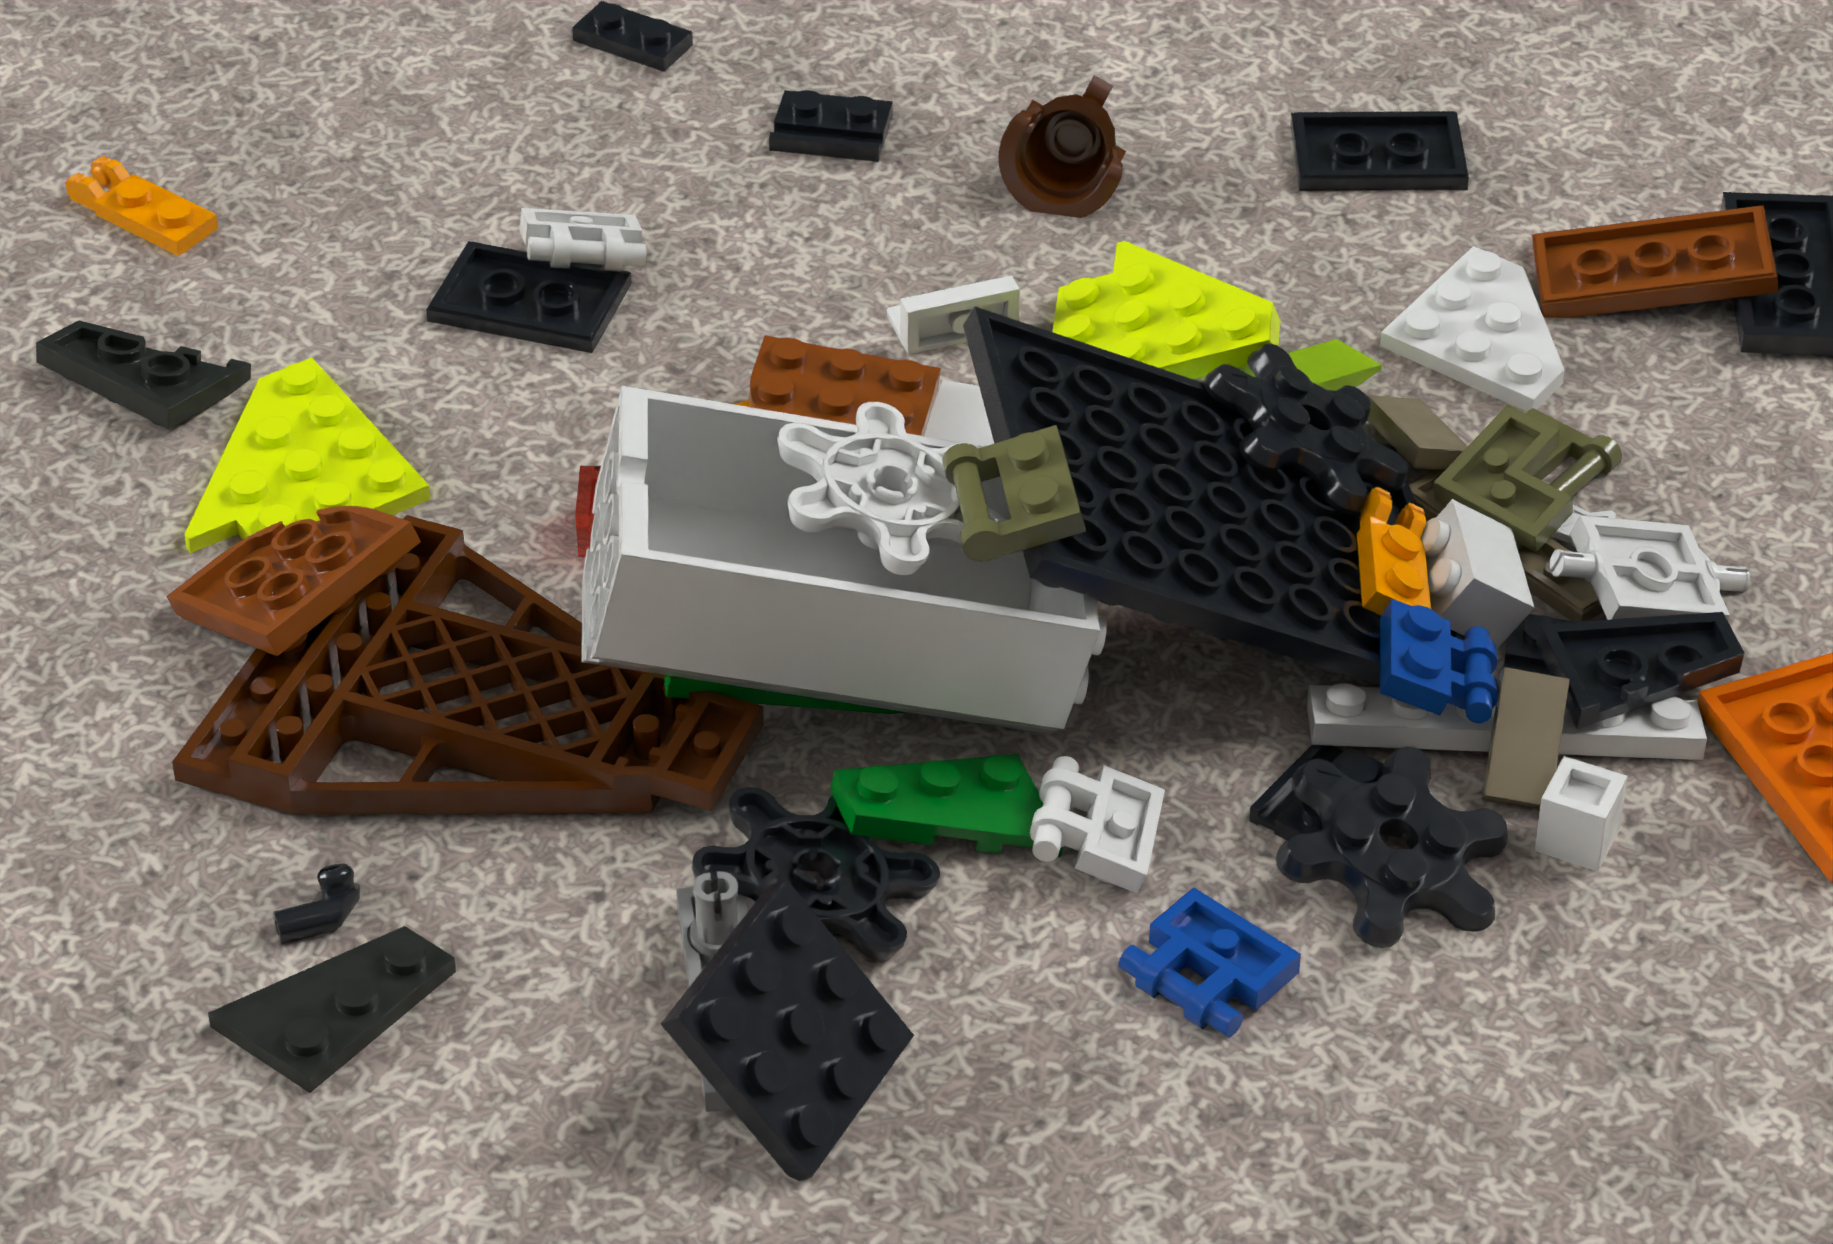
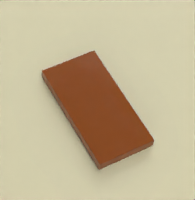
(1654, 263)

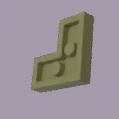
(1498, 479)

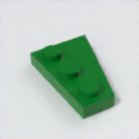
(955, 798)

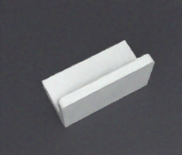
(938, 316)

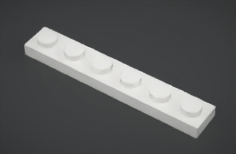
(1366, 718)

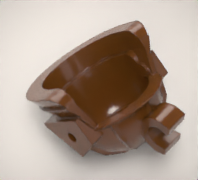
(1063, 154)

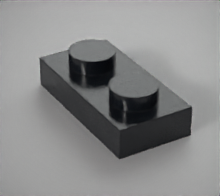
(632, 36)

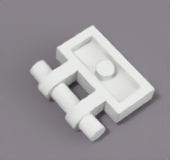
(582, 238)
(1118, 828)

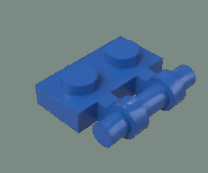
(1431, 667)
(1220, 947)

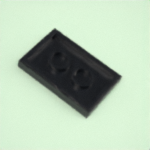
(1378, 151)
(528, 299)

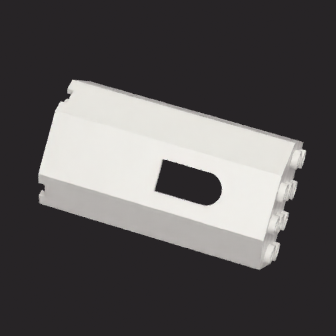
(717, 585)

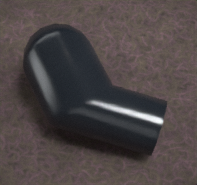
(327, 909)

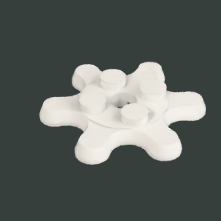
(879, 458)

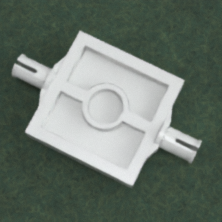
(1646, 568)

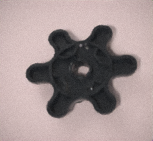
(1307, 428)
(853, 869)
(1386, 879)

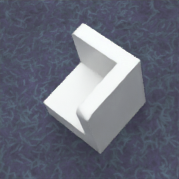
(1581, 813)

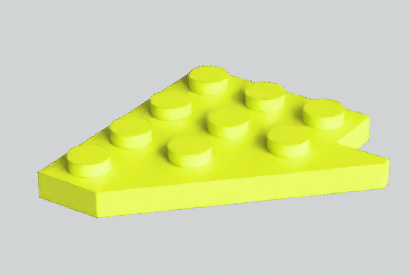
(1165, 315)
(299, 453)

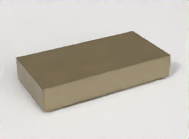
(1415, 432)
(1525, 737)

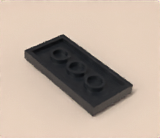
(1802, 247)

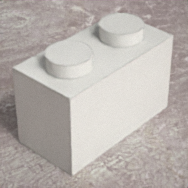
(1475, 572)

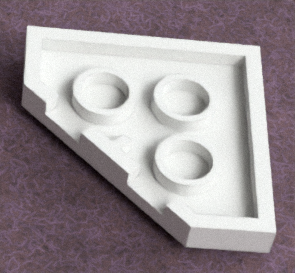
(1482, 331)

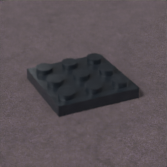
(788, 1030)

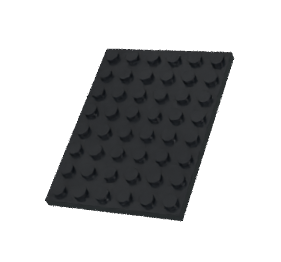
(1174, 505)

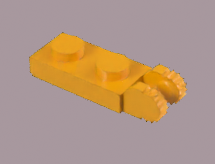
(141, 206)
(1391, 555)

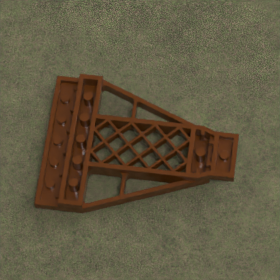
(297, 709)

